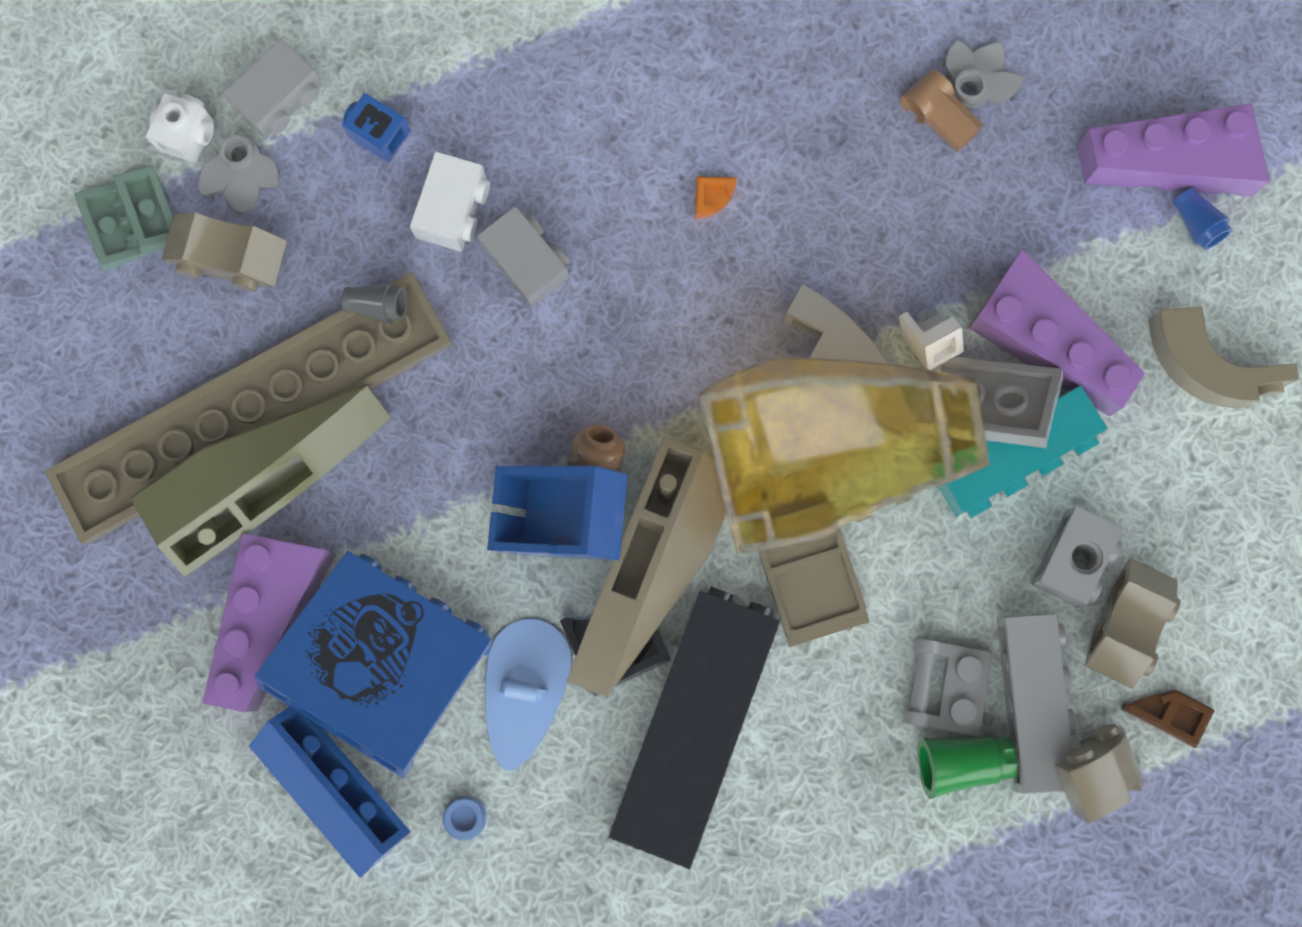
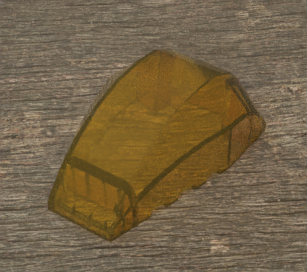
(833, 442)

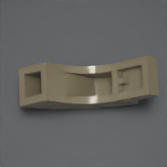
(1198, 369)

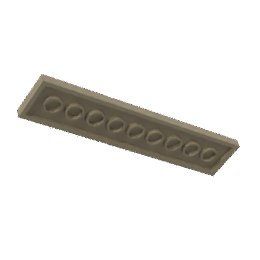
(294, 374)

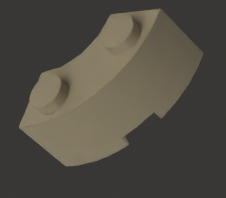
(223, 251)
(1129, 633)
(1100, 774)

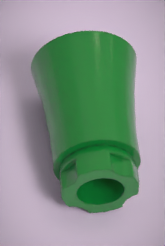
(964, 763)

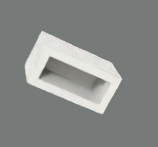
(450, 202)

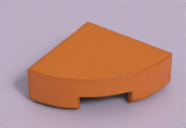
(713, 194)

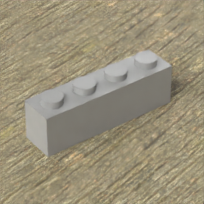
(1036, 698)

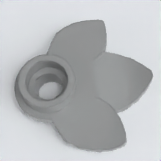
(982, 72)
(241, 179)

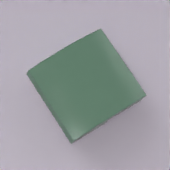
(126, 217)

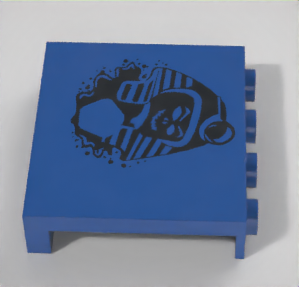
(373, 662)

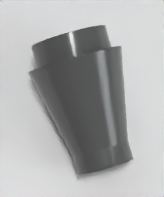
(377, 301)

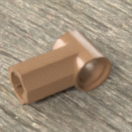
(935, 104)

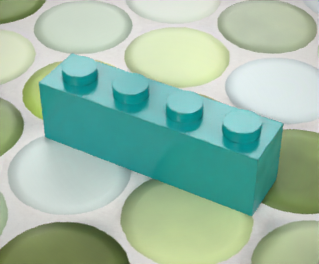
(1073, 428)

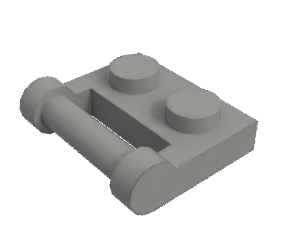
(961, 691)

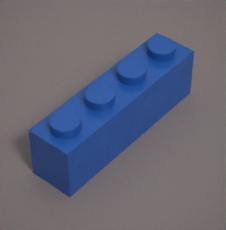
(329, 789)

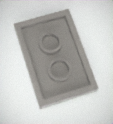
(1013, 398)

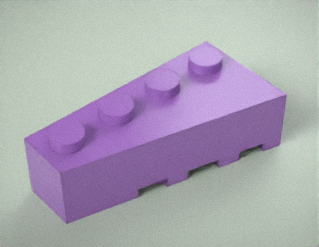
(1195, 150)
(1047, 328)
(264, 599)

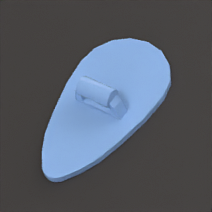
(524, 688)

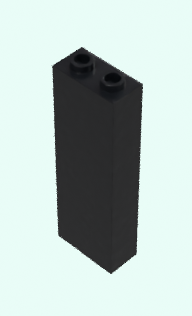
(695, 727)

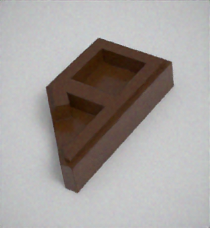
(1173, 715)

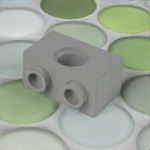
(1057, 571)

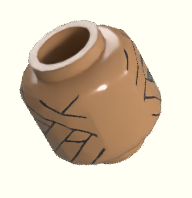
(597, 447)

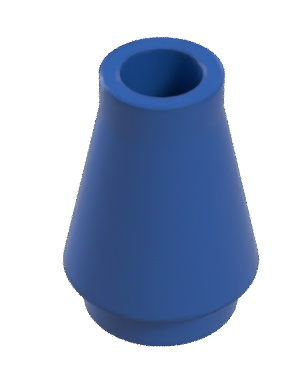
(1202, 219)

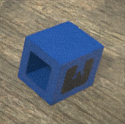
(375, 127)

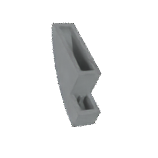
(837, 333)

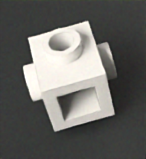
(180, 127)

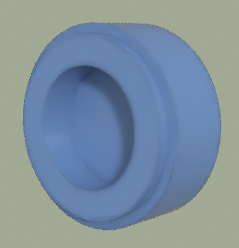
(464, 818)

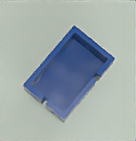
(566, 515)

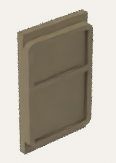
(814, 588)

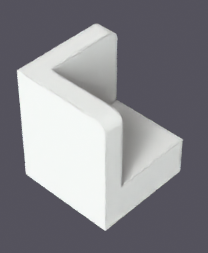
(932, 339)

